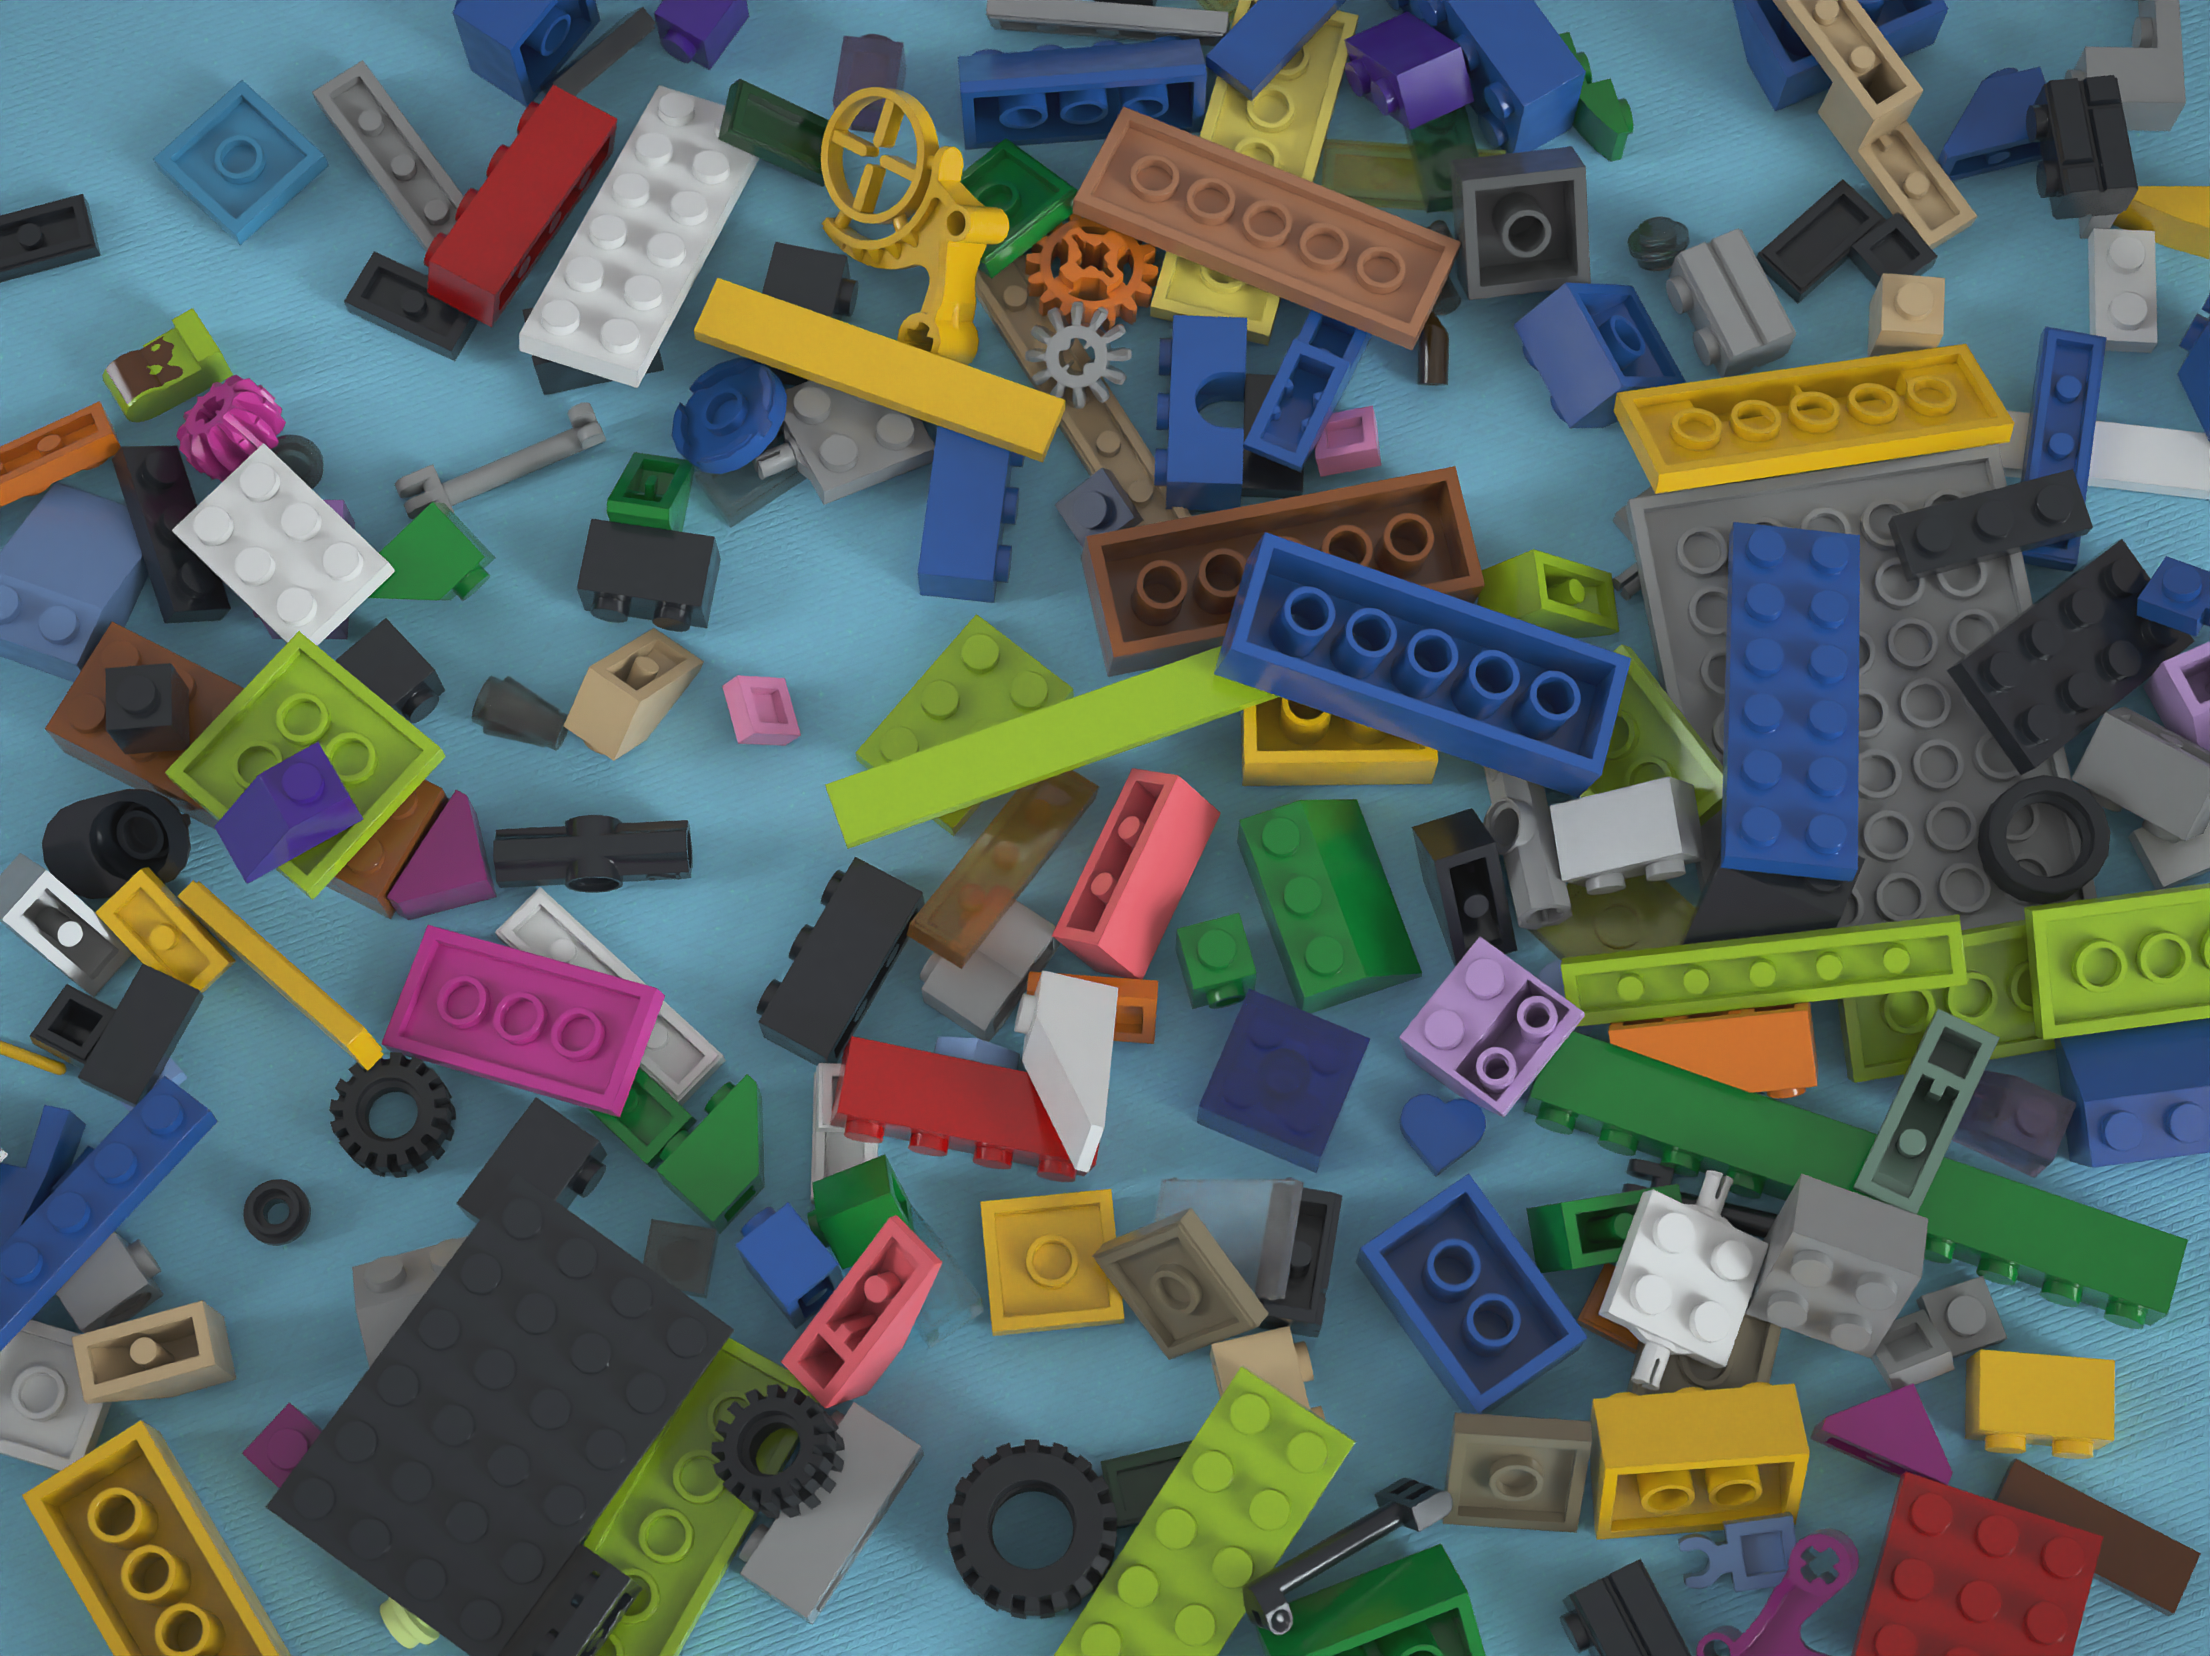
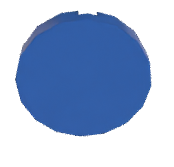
(729, 416)

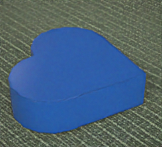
(1441, 1130)

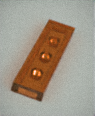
(1000, 865)

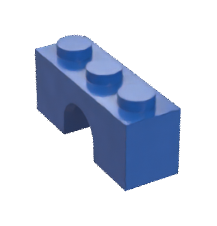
(1205, 367)

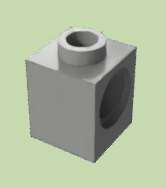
(111, 1285)

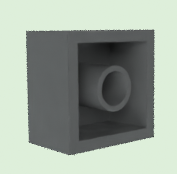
(1520, 222)

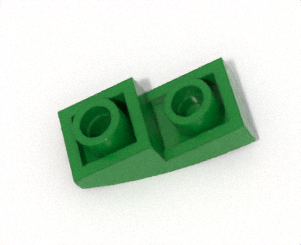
(1599, 114)

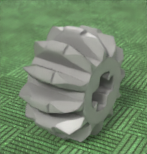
(1065, 339)

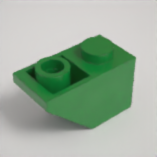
(722, 1159)

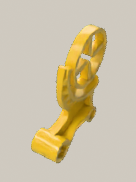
(943, 234)

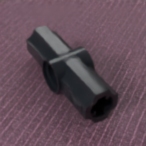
(593, 853)

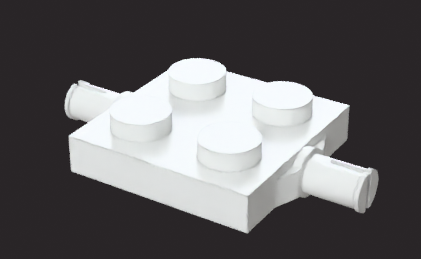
(1683, 1279)

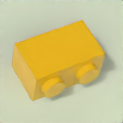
(2039, 1402)

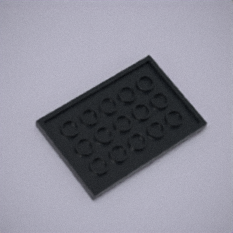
(500, 1419)

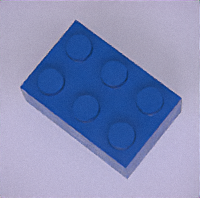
(1470, 1298)

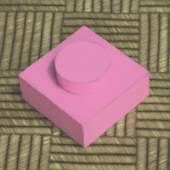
(1348, 442)
(761, 710)

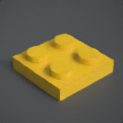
(1045, 1264)

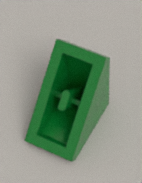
(652, 492)

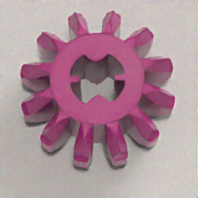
(229, 426)

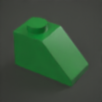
(434, 559)
(1585, 1229)

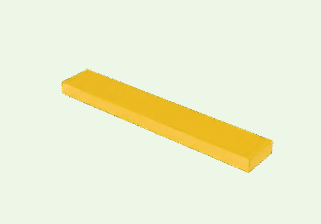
(880, 369)

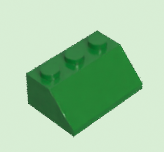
(1326, 901)
(1391, 1611)

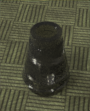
(518, 714)

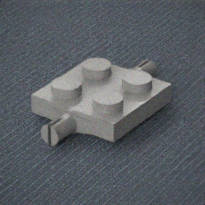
(844, 442)

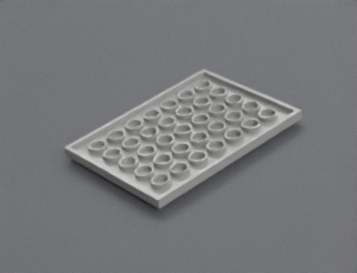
(1922, 746)

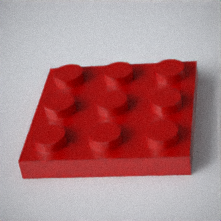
(1974, 1578)

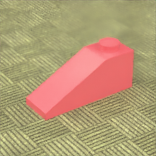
(865, 1317)

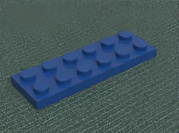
(1791, 703)

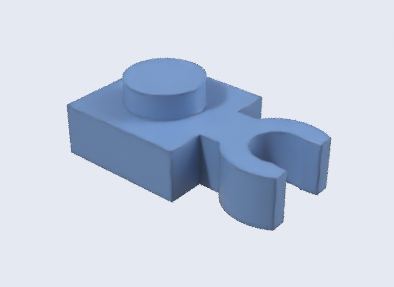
(1753, 1552)

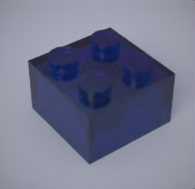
(1282, 1080)

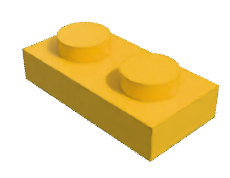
(164, 932)

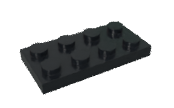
(2066, 659)

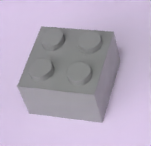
(1838, 1266)

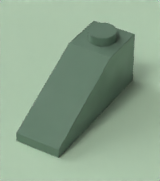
(1926, 1112)

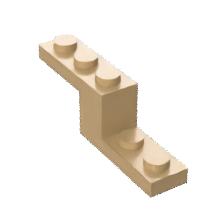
(1870, 114)

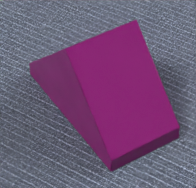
(447, 867)
(1888, 1435)

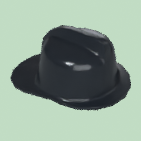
(111, 837)

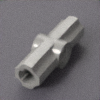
(1526, 839)

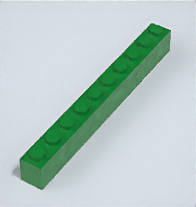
(1768, 1144)

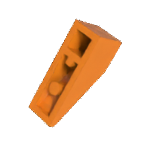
(1742, 1048)

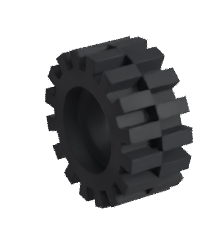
(410, 1149)
(753, 1426)

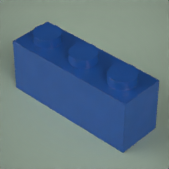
(967, 518)

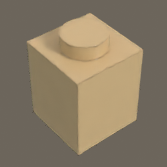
(1906, 314)

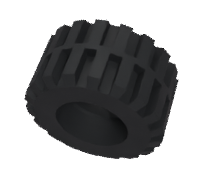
(1032, 1470)

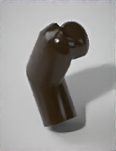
(1433, 353)

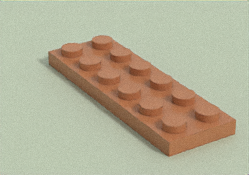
(1267, 228)

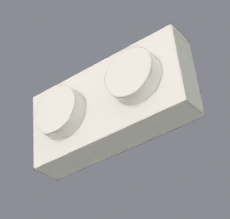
(2123, 289)

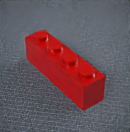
(519, 205)
(947, 1105)

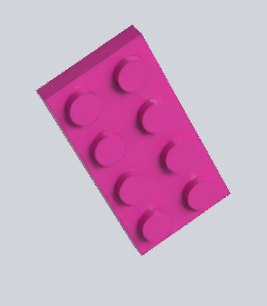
(524, 1020)

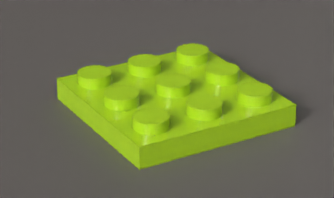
(289, 707)

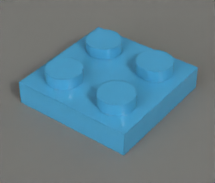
(241, 162)

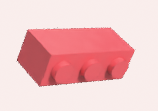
(1136, 874)

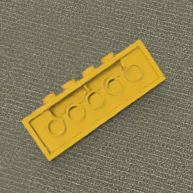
(1812, 418)

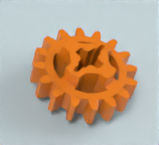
(1091, 271)

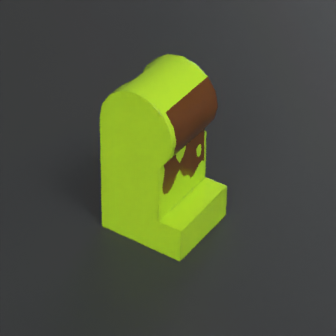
(166, 370)

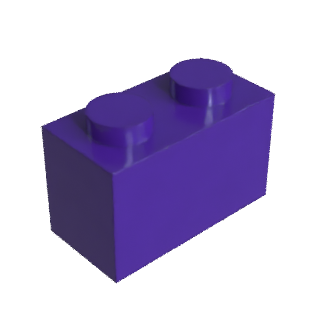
(1408, 70)

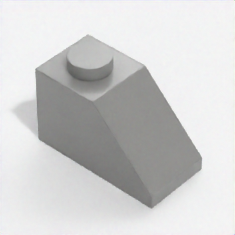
(59, 925)

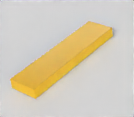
(281, 974)

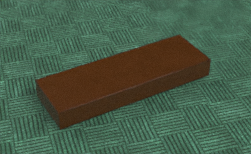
(2131, 1553)

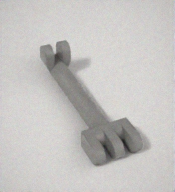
(583, 435)

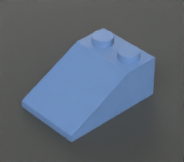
(67, 580)

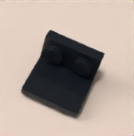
(576, 1609)

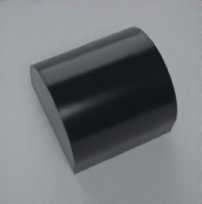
(72, 1026)

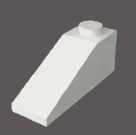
(1070, 1056)

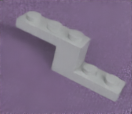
(2147, 76)

